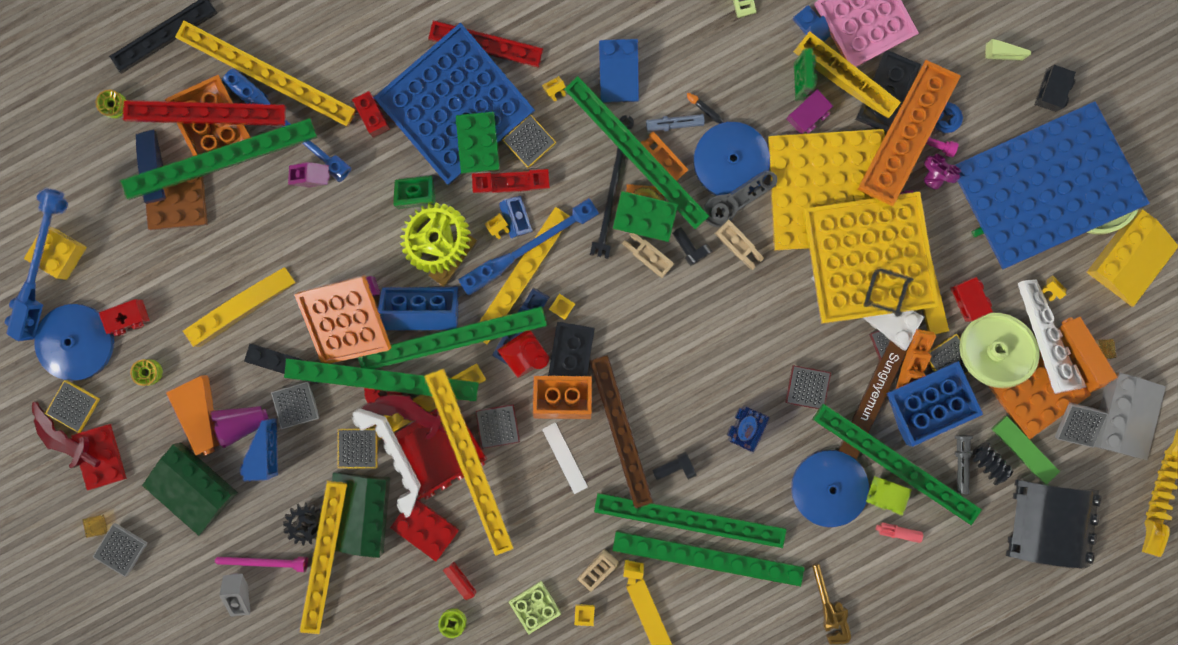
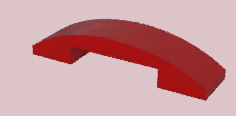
(510, 182)

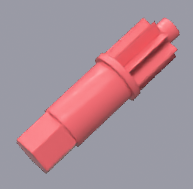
(899, 532)

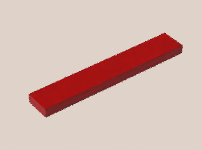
(494, 45)

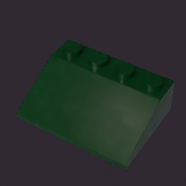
(189, 488)
(363, 515)

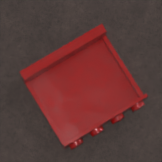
(432, 458)

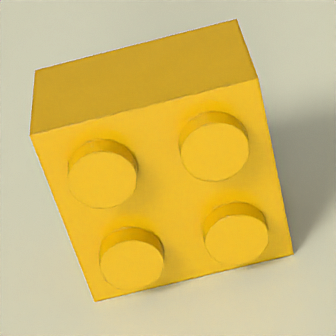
(59, 254)

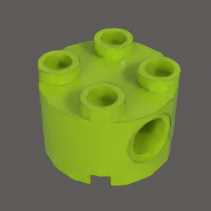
(888, 495)

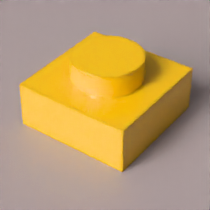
(562, 306)
(584, 615)

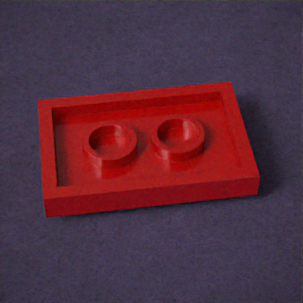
(104, 448)
(425, 530)

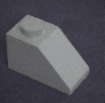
(235, 594)

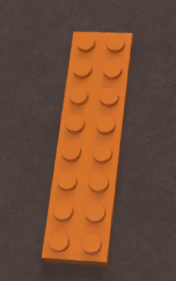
(909, 133)

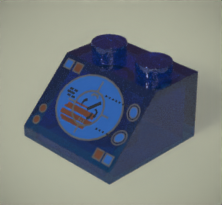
(747, 428)

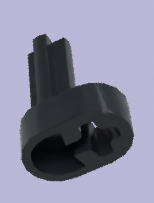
(692, 255)
(682, 462)

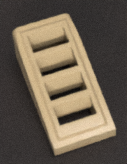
(609, 566)

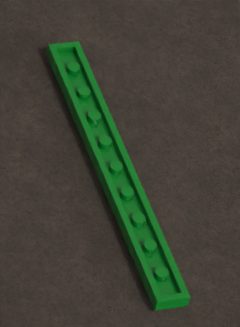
(636, 152)
(218, 159)
(456, 338)
(373, 379)
(897, 464)
(691, 520)
(708, 558)

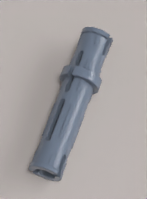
(672, 123)

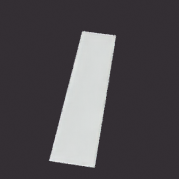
(565, 458)

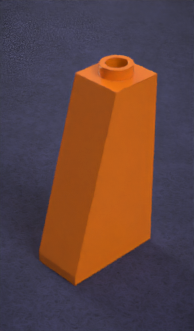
(1086, 354)
(193, 408)

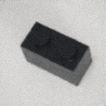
(1055, 88)

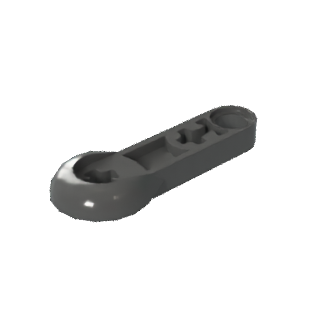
(736, 199)

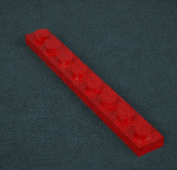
(204, 113)

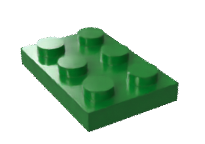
(803, 74)
(477, 142)
(645, 216)

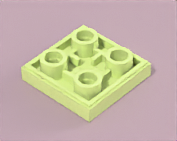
(534, 607)

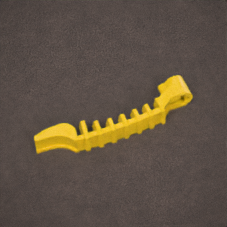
(1156, 532)

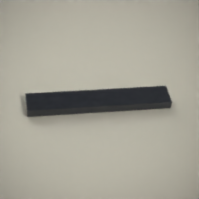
(161, 35)

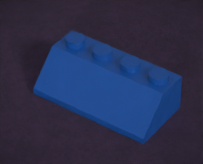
(419, 308)

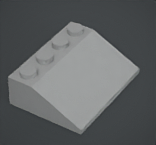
(1132, 415)

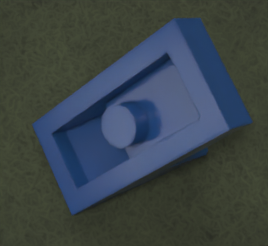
(809, 21)

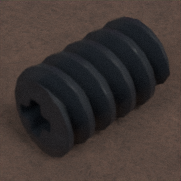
(992, 463)

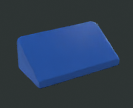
(515, 216)

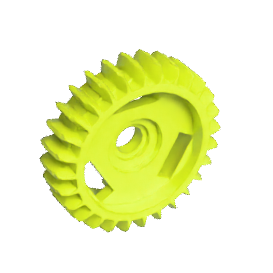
(444, 247)

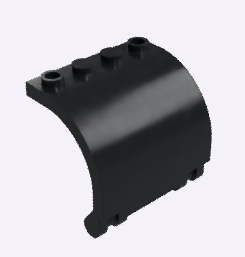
(1054, 525)

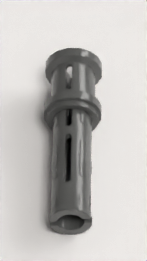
(963, 487)

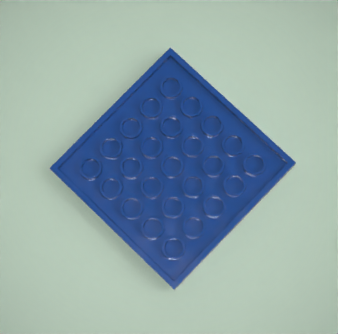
(449, 82)

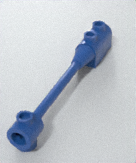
(252, 95)
(494, 267)
(25, 309)

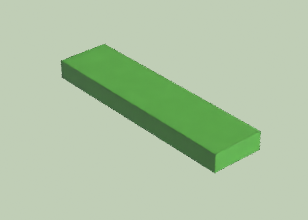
(1025, 450)

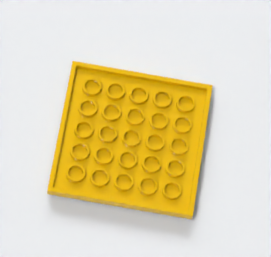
(816, 173)
(858, 238)

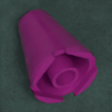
(237, 423)

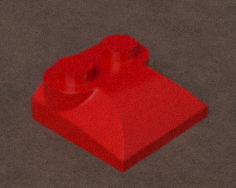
(524, 354)

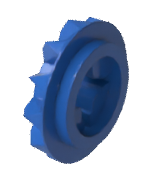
(955, 121)

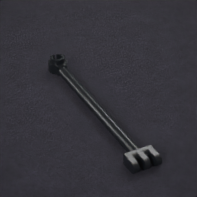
(601, 245)

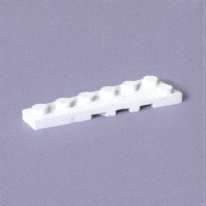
(897, 329)
(1061, 371)

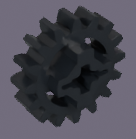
(298, 527)

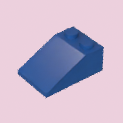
(619, 70)
(262, 455)

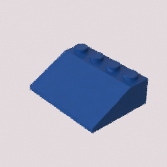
(933, 404)

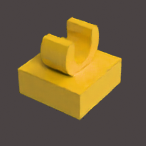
(554, 86)
(496, 224)
(1055, 287)
(633, 571)

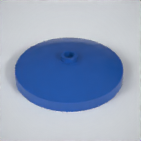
(713, 155)
(89, 344)
(812, 488)

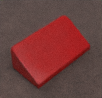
(460, 581)

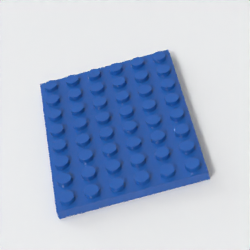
(1050, 185)

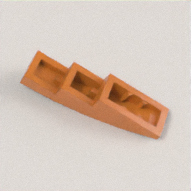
(916, 357)

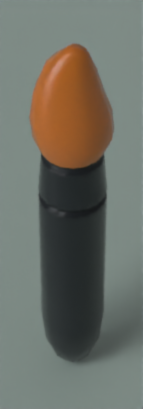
(705, 108)

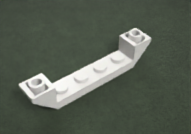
(366, 419)

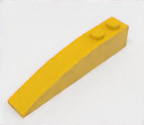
(848, 76)
(238, 308)

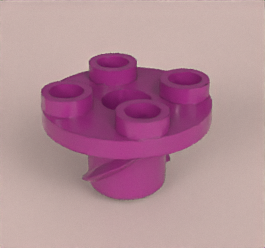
(940, 171)

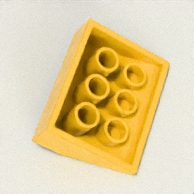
(1134, 257)

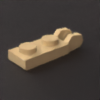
(738, 243)
(649, 256)

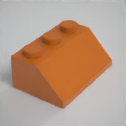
(562, 397)

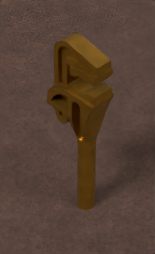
(834, 614)

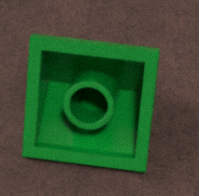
(414, 192)

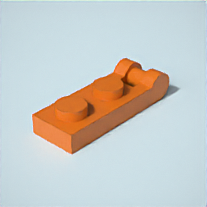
(665, 156)

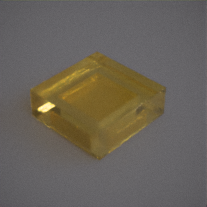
(1108, 348)
(95, 526)

